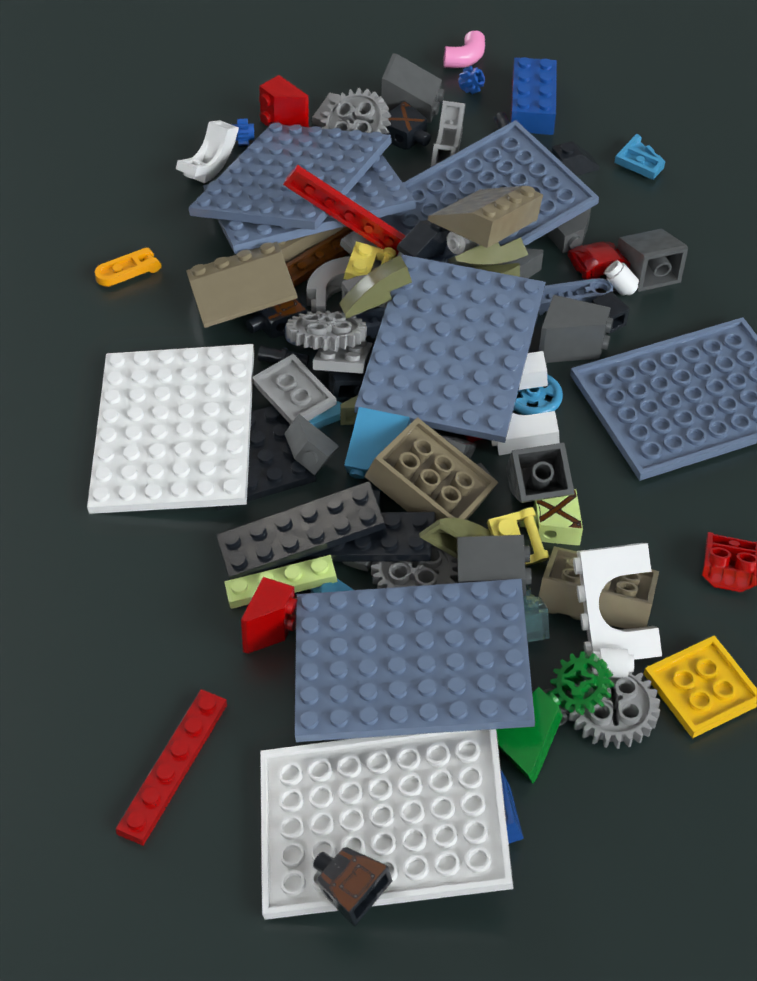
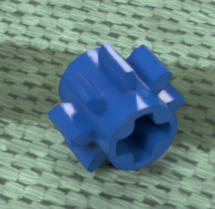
(471, 80)
(245, 132)

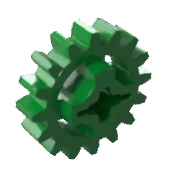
(591, 687)

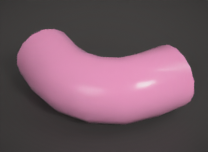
(465, 55)

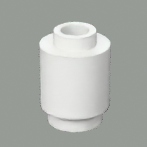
(459, 244)
(621, 278)
(618, 661)

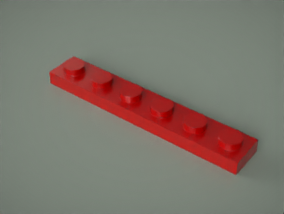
(343, 209)
(171, 767)

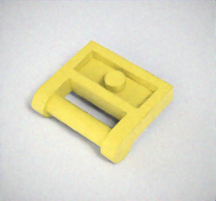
(363, 259)
(508, 525)

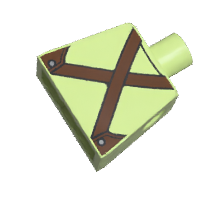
(558, 520)

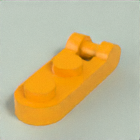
(127, 267)

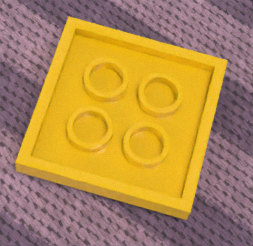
(703, 686)

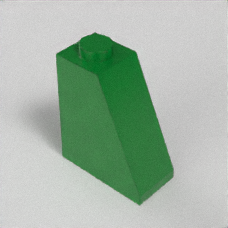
(529, 745)

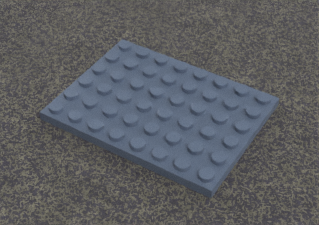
(497, 161)
(254, 186)
(376, 191)
(453, 348)
(677, 397)
(412, 661)

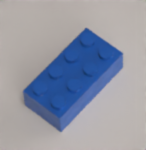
(534, 94)

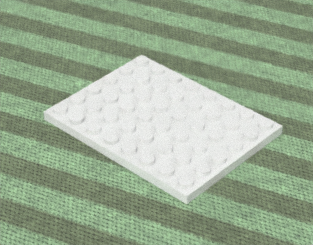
(173, 429)
(409, 801)

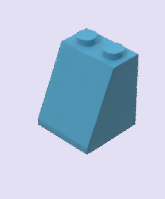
(370, 436)

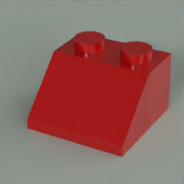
(283, 103)
(268, 615)

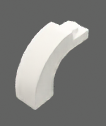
(212, 154)

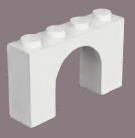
(533, 429)
(595, 571)

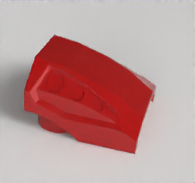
(595, 258)
(730, 563)

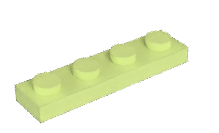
(301, 575)

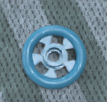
(538, 396)

